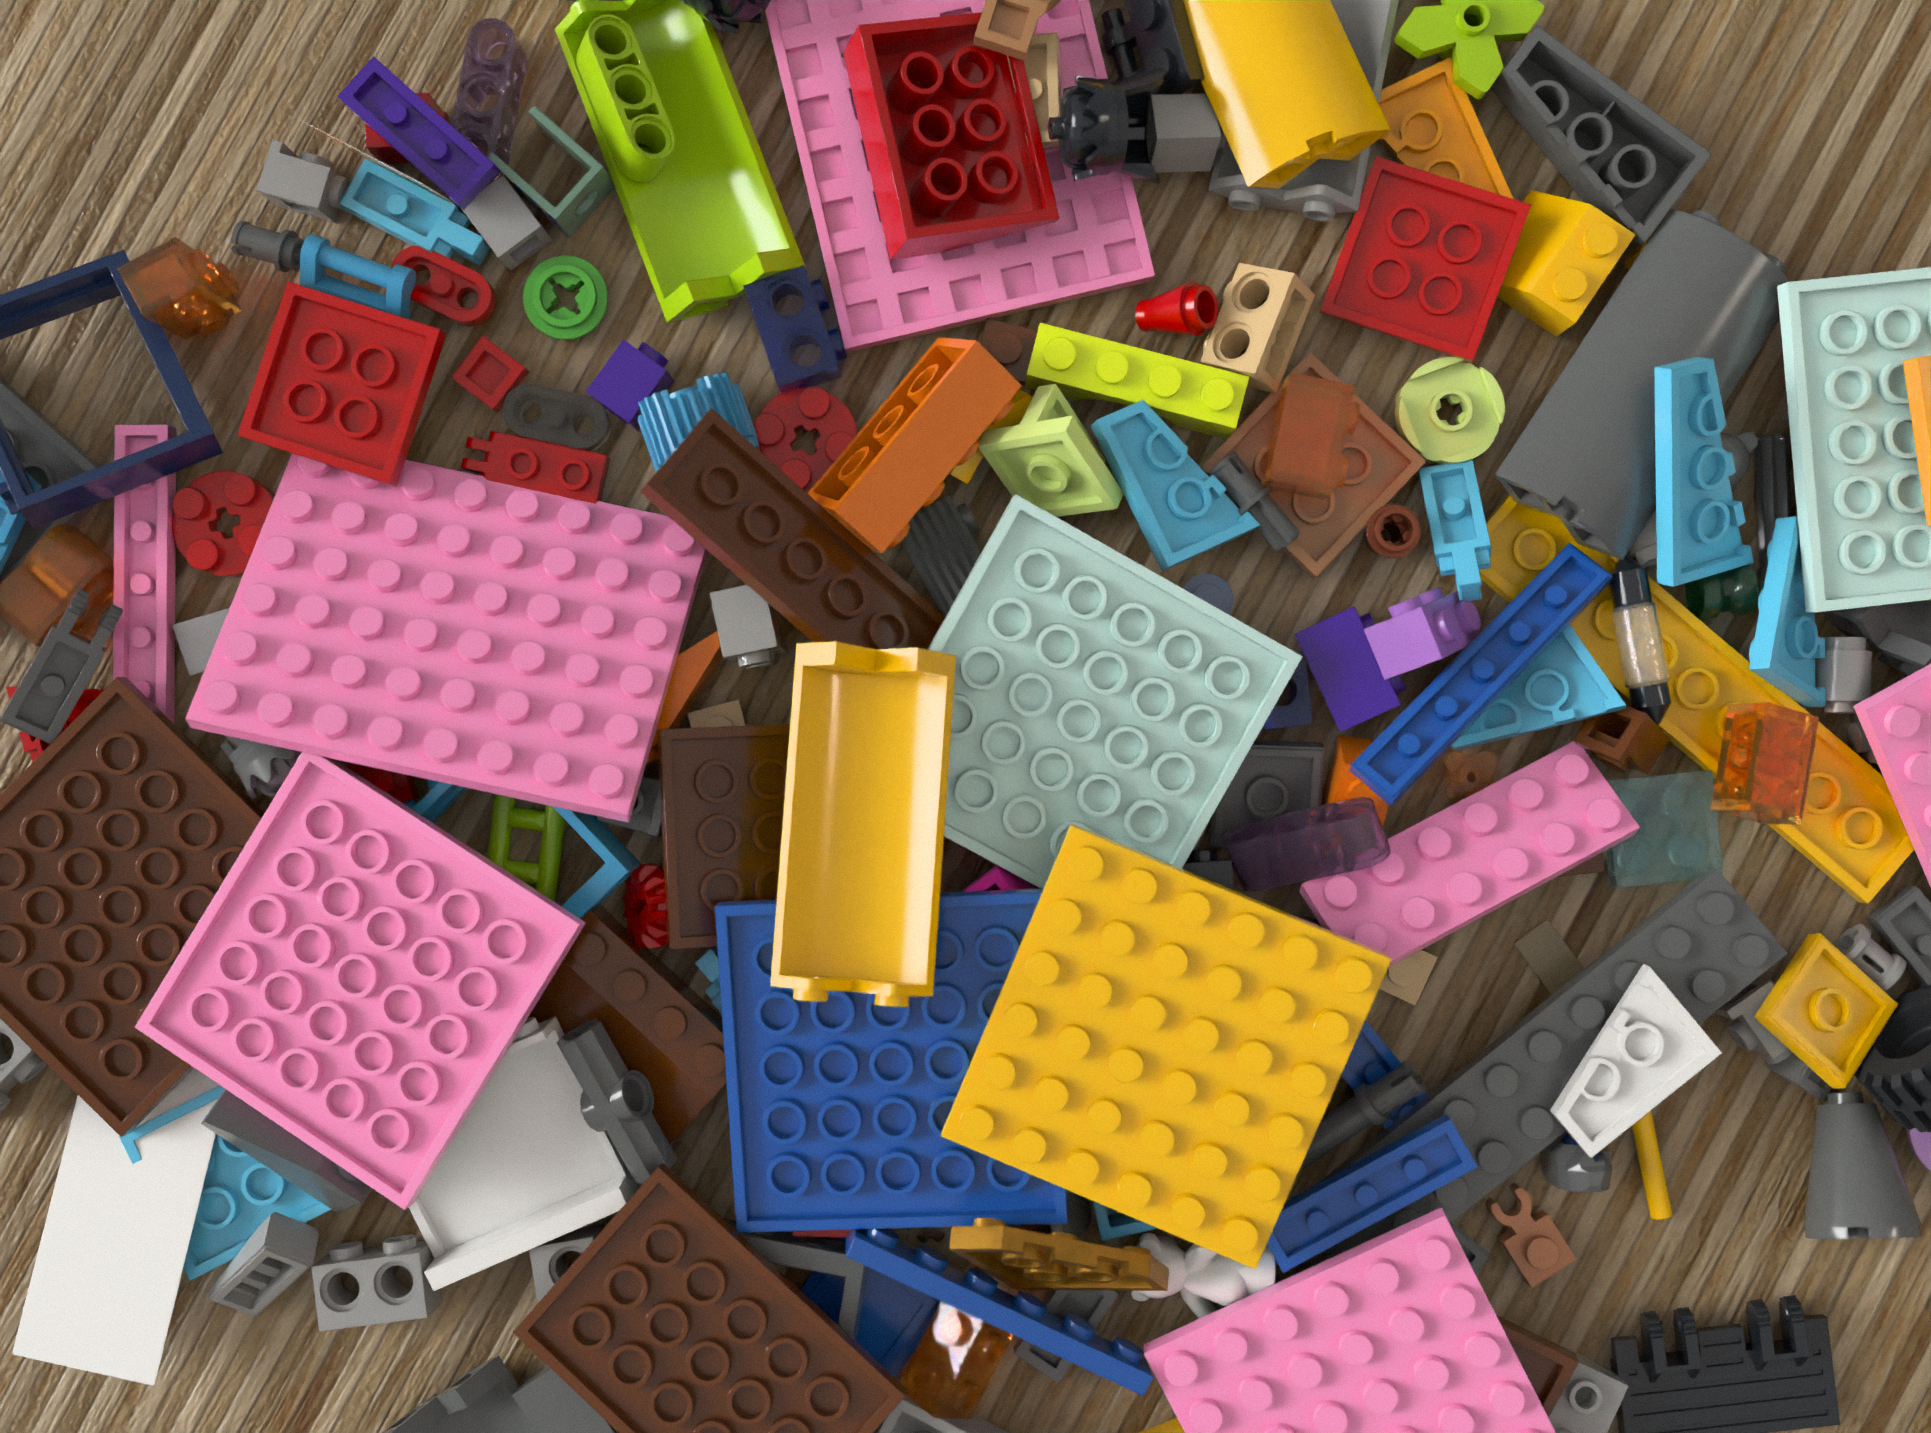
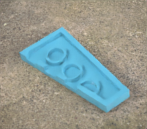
(1693, 490)

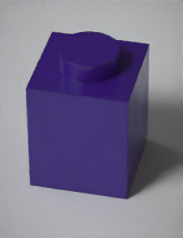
(628, 379)

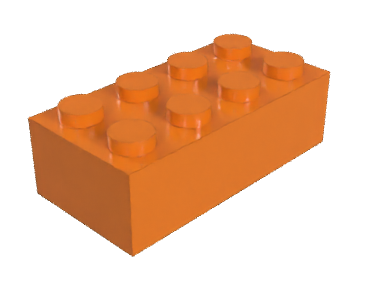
(915, 441)

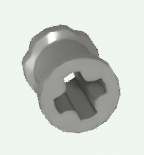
(1885, 967)

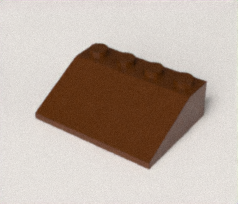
(648, 1014)

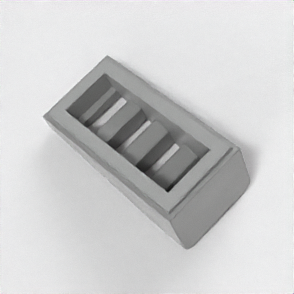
(268, 1261)

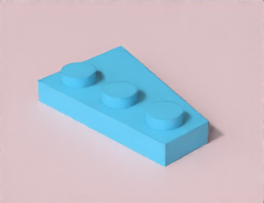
(1168, 493)
(1786, 634)

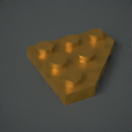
(1055, 1259)

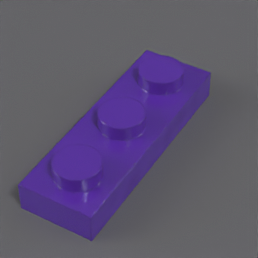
(418, 133)

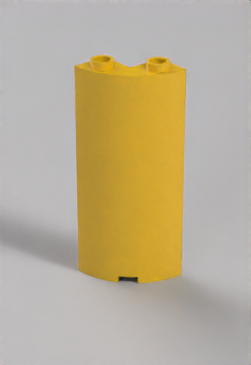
(1283, 85)
(863, 822)

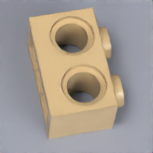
(1267, 329)

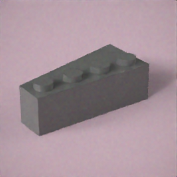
(1598, 134)

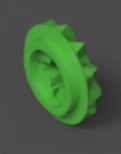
(541, 297)

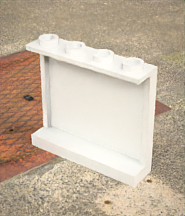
(519, 1165)

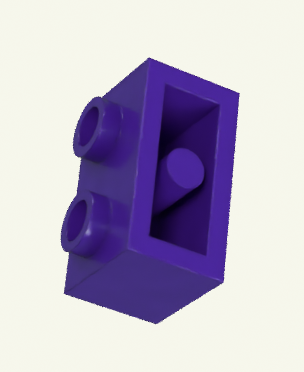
(1348, 669)

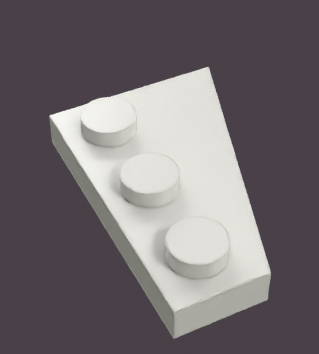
(1632, 1064)

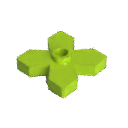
(1469, 36)

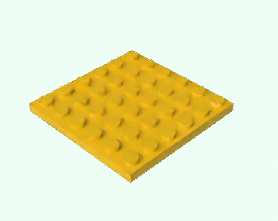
(1165, 1045)

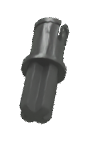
(1253, 497)

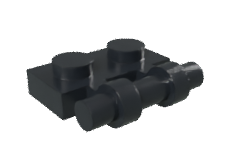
(1162, 39)

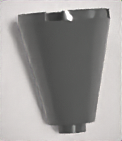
(1856, 1176)

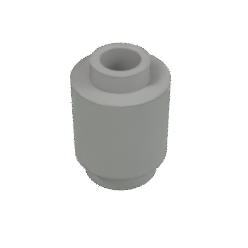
(1844, 673)

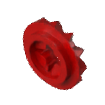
(646, 906)

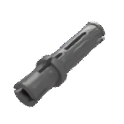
(1367, 1107)

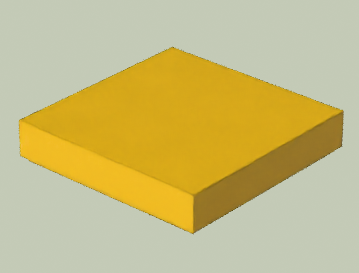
(1826, 1010)

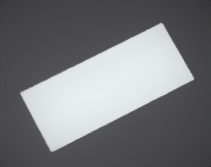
(117, 1241)

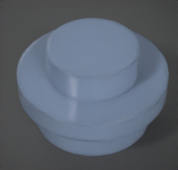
(1212, 590)

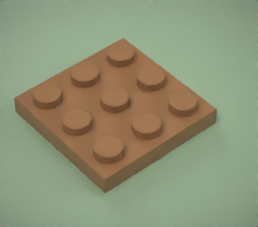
(1376, 471)

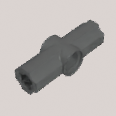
(616, 1099)

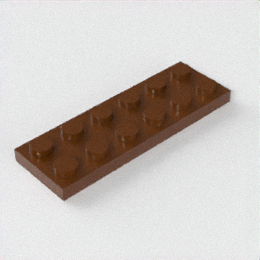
(786, 543)

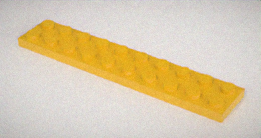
(1848, 812)

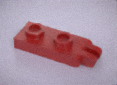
(539, 466)

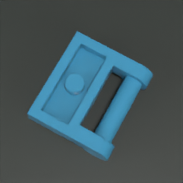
(398, 281)

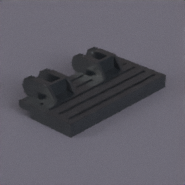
(1723, 1383)

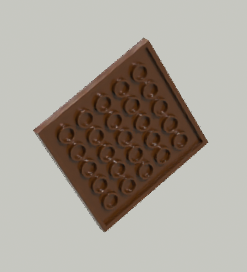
(101, 883)

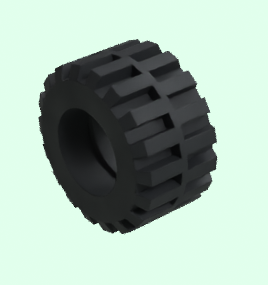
(1900, 1062)

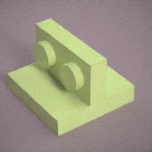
(1051, 459)

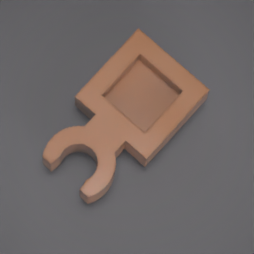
(1532, 1240)

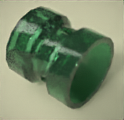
(1727, 591)

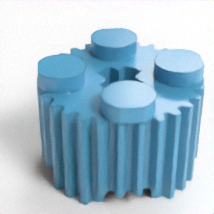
(671, 417)

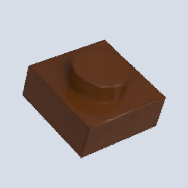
(1010, 346)

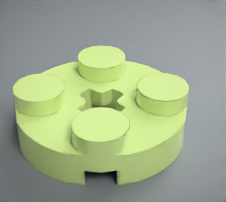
(1461, 384)

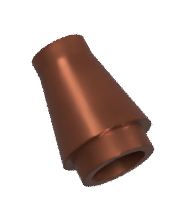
(1402, 526)

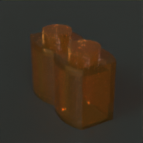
(48, 579)

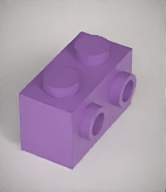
(1422, 631)

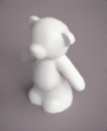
(1205, 1275)

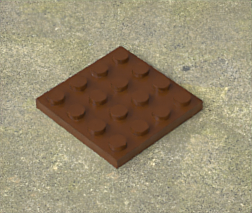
(719, 822)

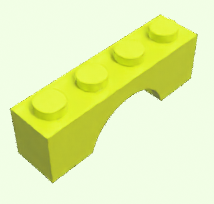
(1106, 370)

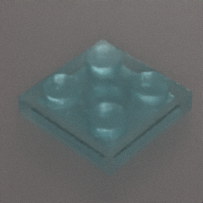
(1675, 832)

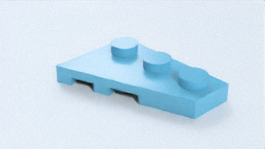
(1553, 691)

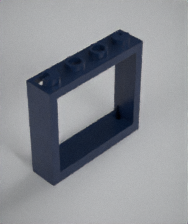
(62, 296)

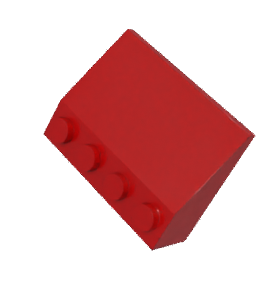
(947, 135)

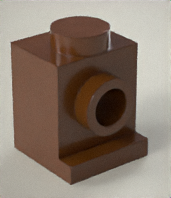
(1623, 740)

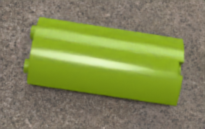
(713, 207)

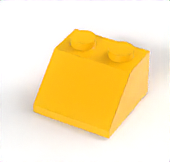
(1561, 260)

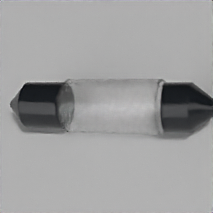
(1639, 639)

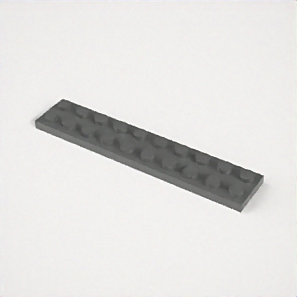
(1700, 947)

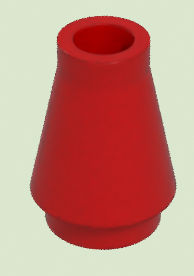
(1182, 310)

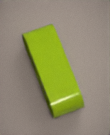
(628, 75)

